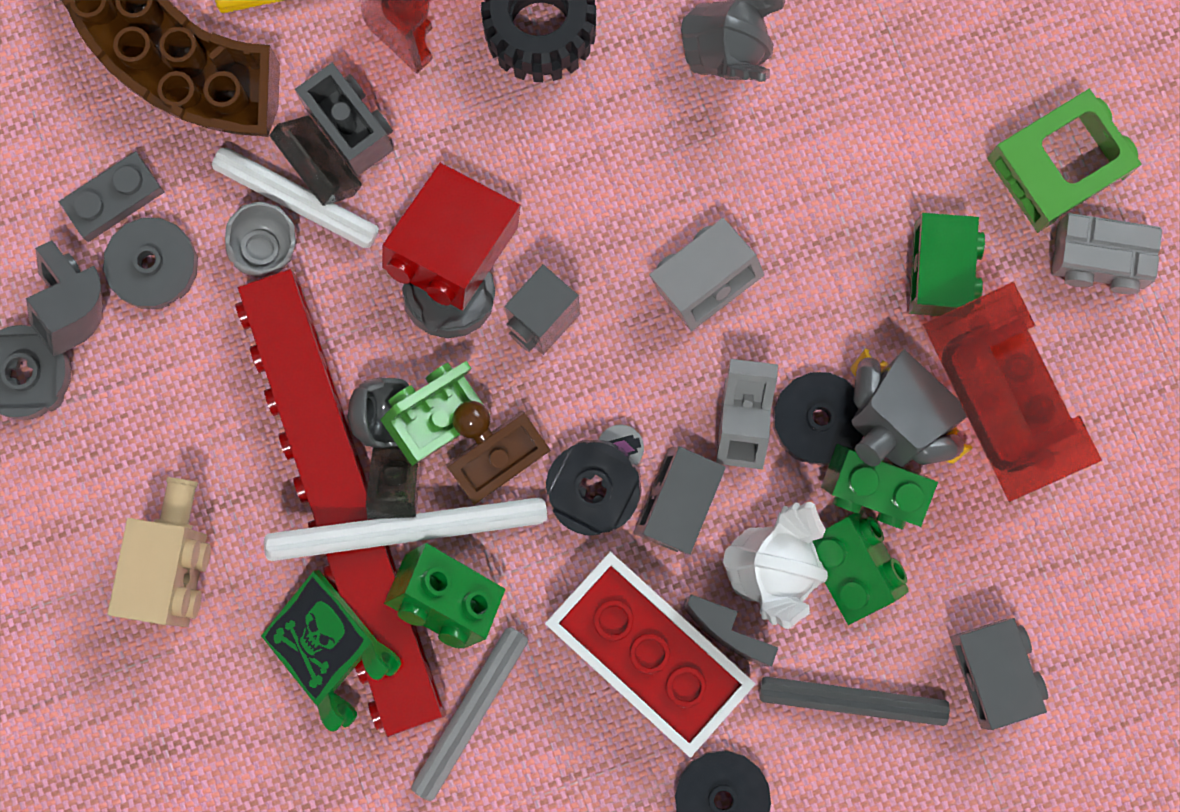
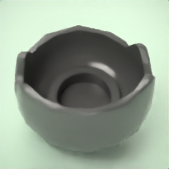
(368, 406)

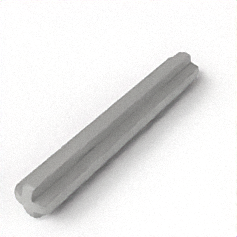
(469, 714)

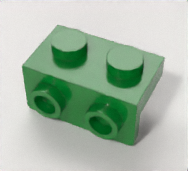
(859, 567)

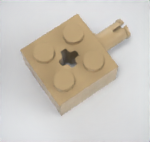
(161, 563)

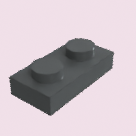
(111, 196)

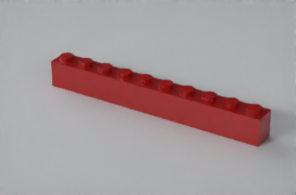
(335, 488)

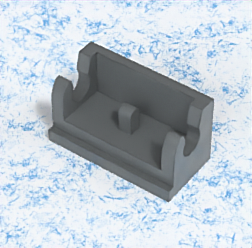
(679, 500)

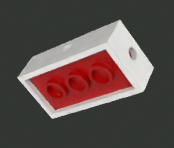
(650, 654)

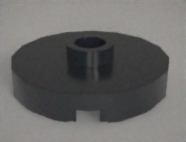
(795, 423)
(722, 772)

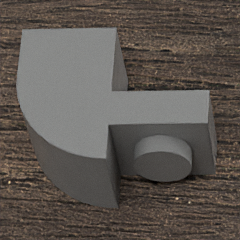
(746, 413)

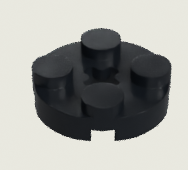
(619, 477)

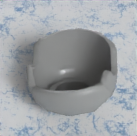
(260, 239)

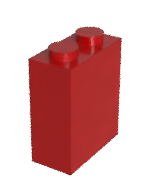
(450, 237)

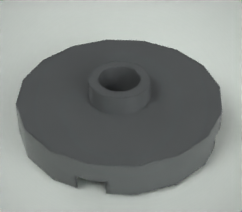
(166, 279)
(449, 320)

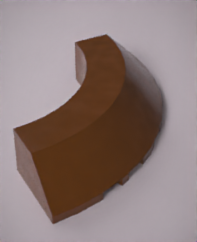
(181, 66)

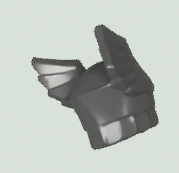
(729, 38)

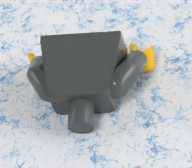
(904, 413)

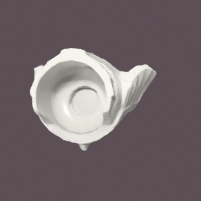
(779, 564)

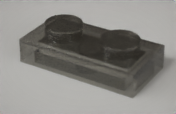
(315, 160)
(392, 485)

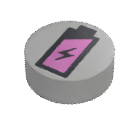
(627, 439)

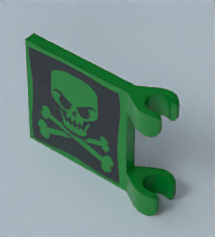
(321, 645)

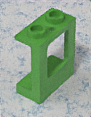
(1034, 177)

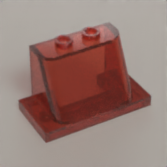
(1009, 393)

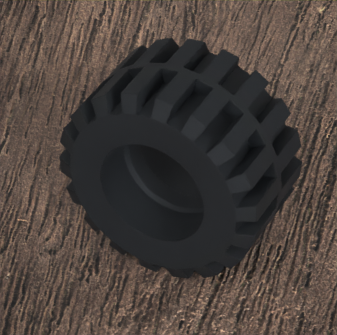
(542, 53)

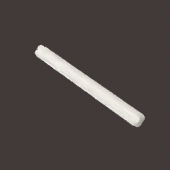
(404, 530)

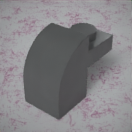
(70, 306)

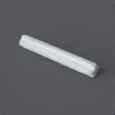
(294, 197)

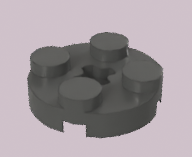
(48, 382)

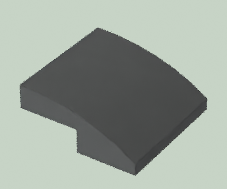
(718, 623)

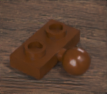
(496, 454)

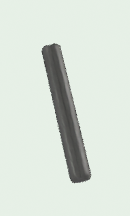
(854, 701)

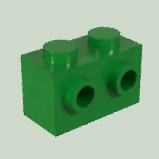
(945, 263)
(891, 490)
(444, 597)

